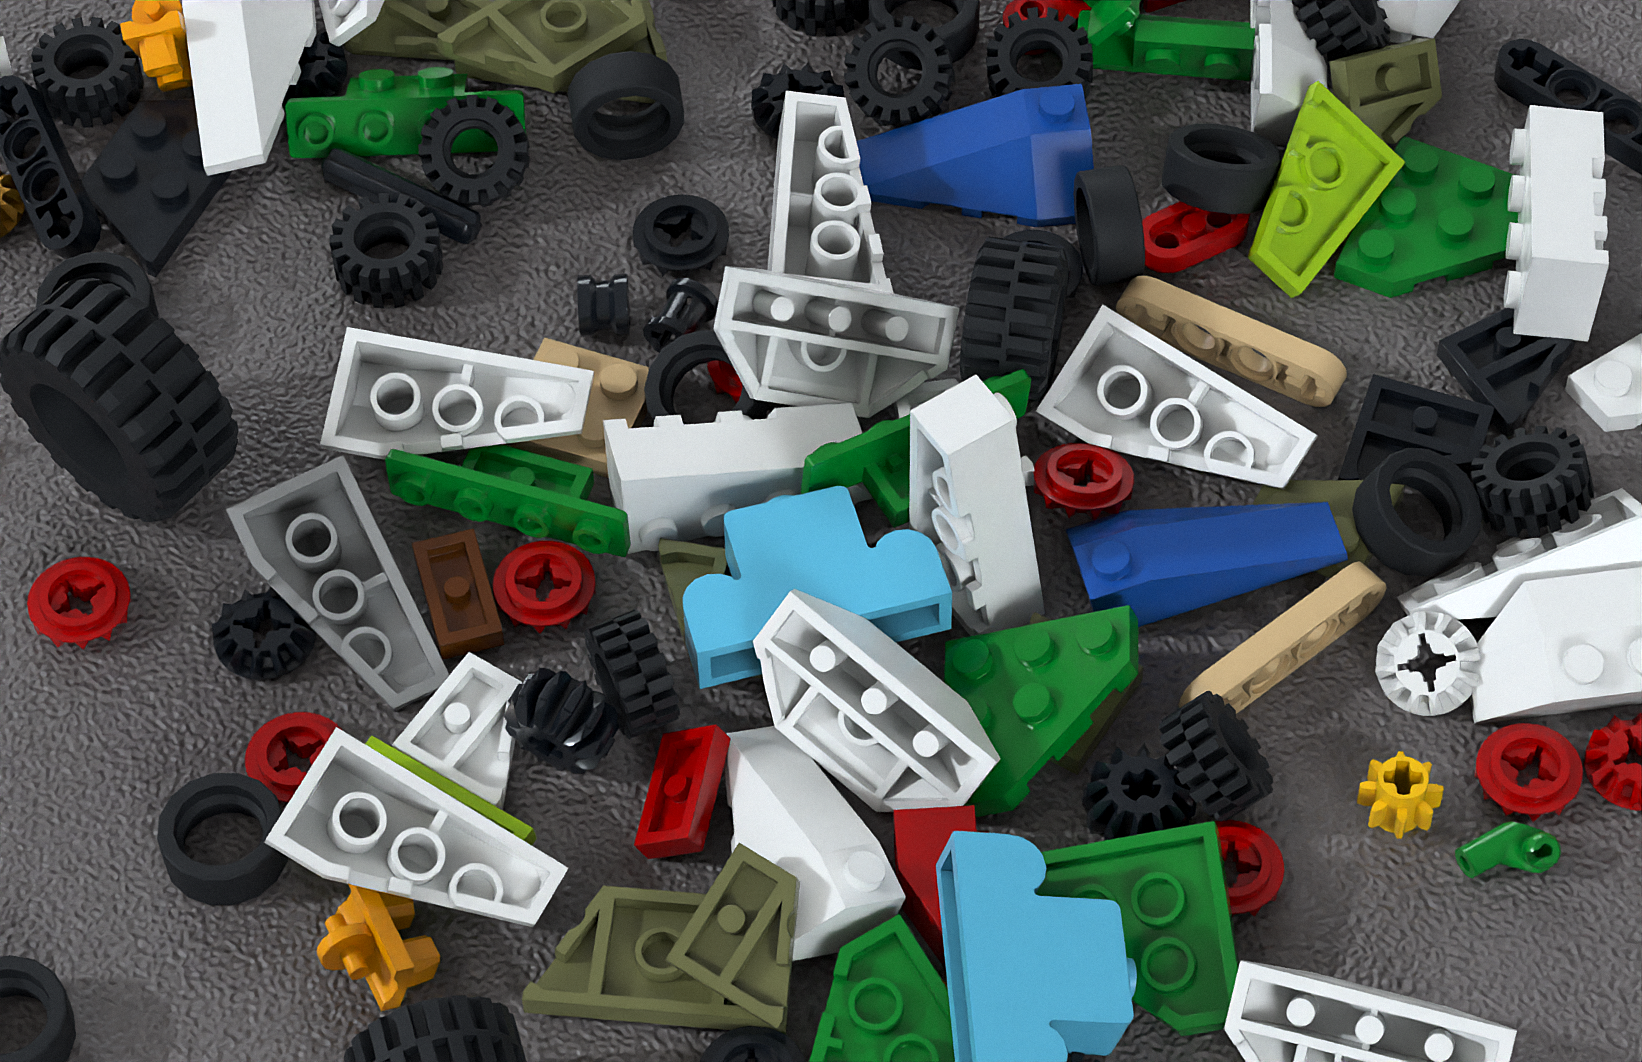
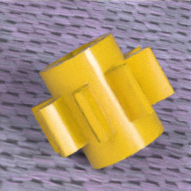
(1400, 794)

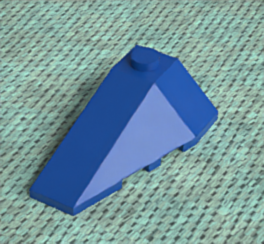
(991, 157)
(1199, 555)

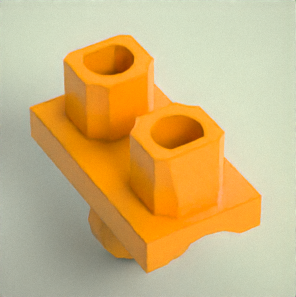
(160, 42)
(367, 944)

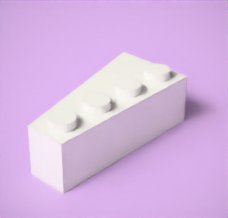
(1558, 223)

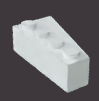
(819, 198)
(686, 477)
(975, 505)

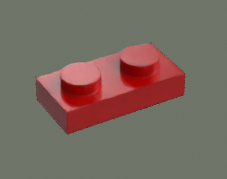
(682, 792)

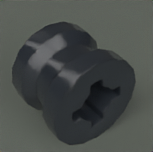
(603, 305)

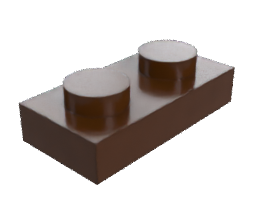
(457, 594)

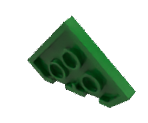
(1429, 222)
(1038, 691)
(1171, 916)
(885, 1003)

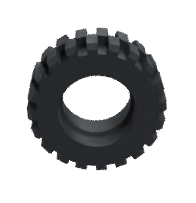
(118, 399)

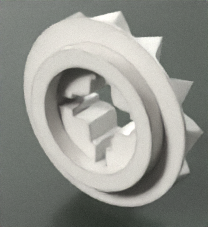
(1452, 681)

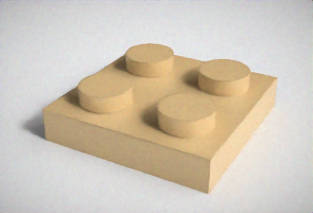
(614, 394)

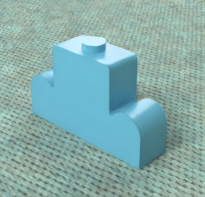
(819, 549)
(1026, 968)

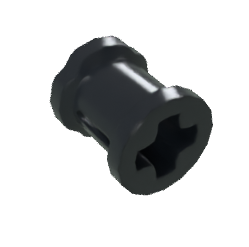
(678, 316)

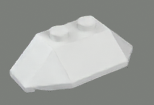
(829, 340)
(1562, 648)
(869, 709)
(1320, 1018)

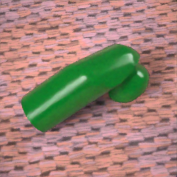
(1511, 846)

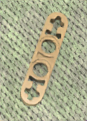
(1291, 364)
(1291, 638)

